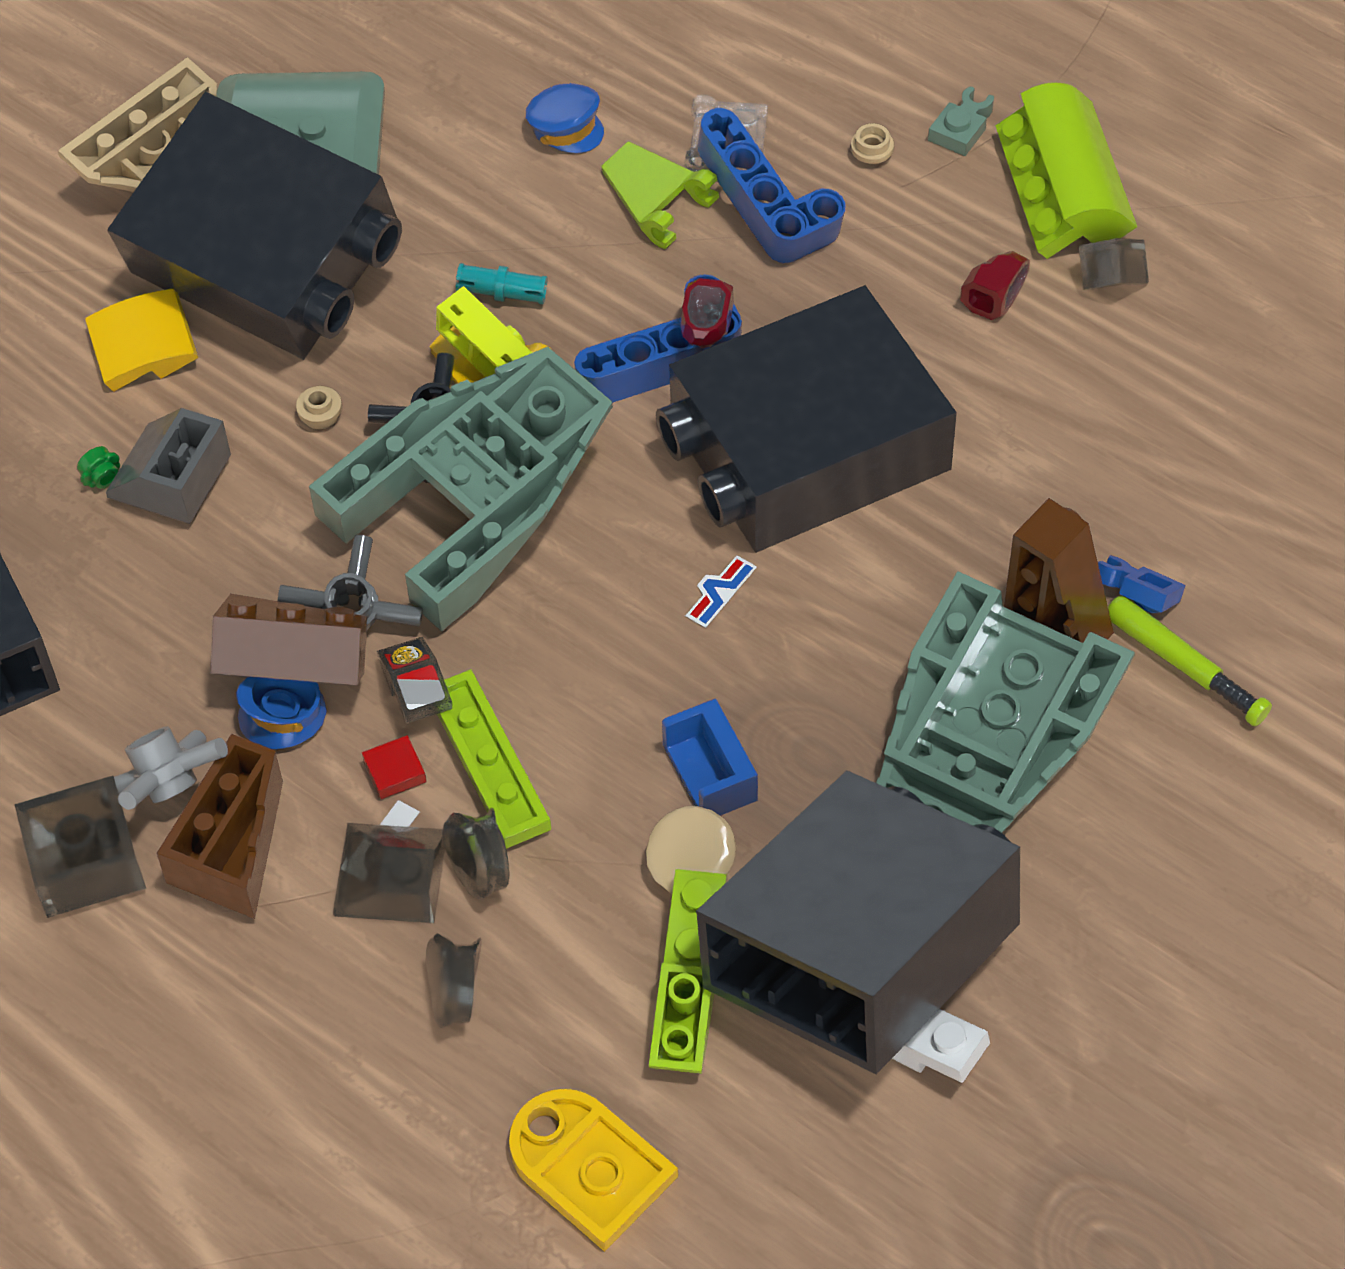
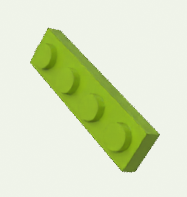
(492, 762)

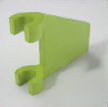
(650, 183)

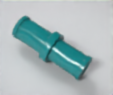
(502, 283)

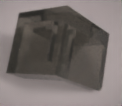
(1113, 263)

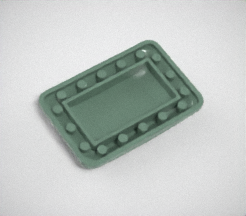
(326, 108)

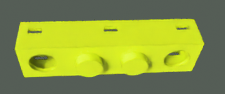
(483, 337)

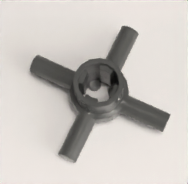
(354, 584)

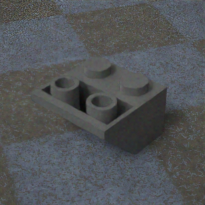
(173, 465)

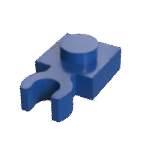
(1143, 586)

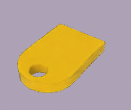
(590, 1166)

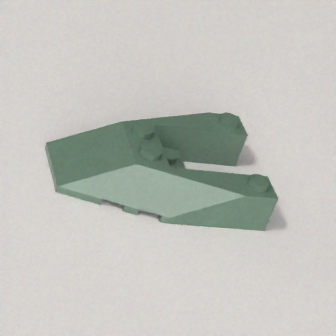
(492, 451)

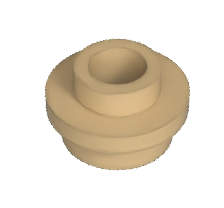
(872, 144)
(319, 407)

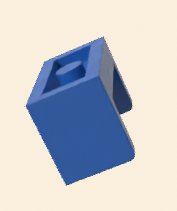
(710, 758)

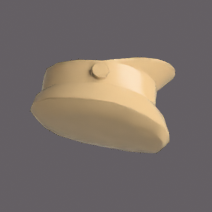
(692, 841)

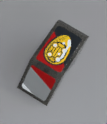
(415, 679)

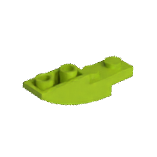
(682, 1002)

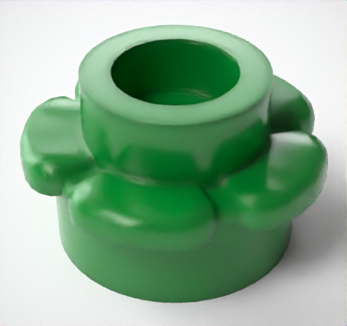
(98, 467)

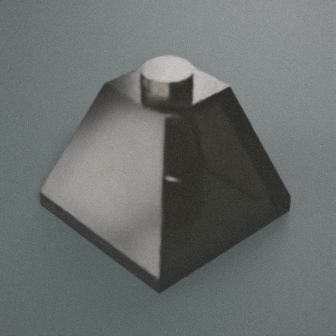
(390, 873)

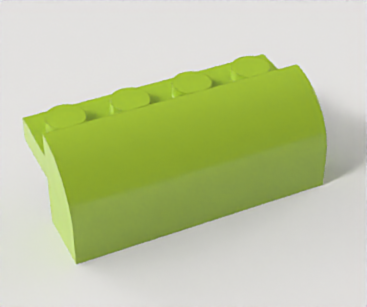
(1064, 169)

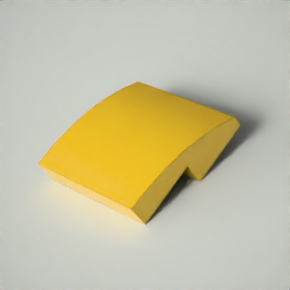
(141, 337)

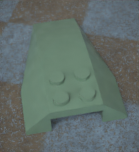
(994, 706)

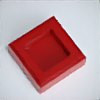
(394, 767)

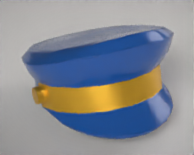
(566, 117)
(279, 711)

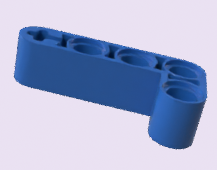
(728, 145)
(642, 358)

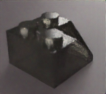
(79, 846)

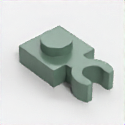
(962, 125)

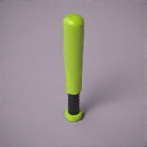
(1176, 651)

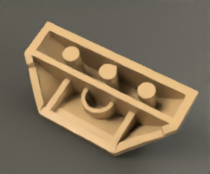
(132, 137)

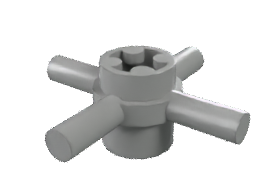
(164, 765)

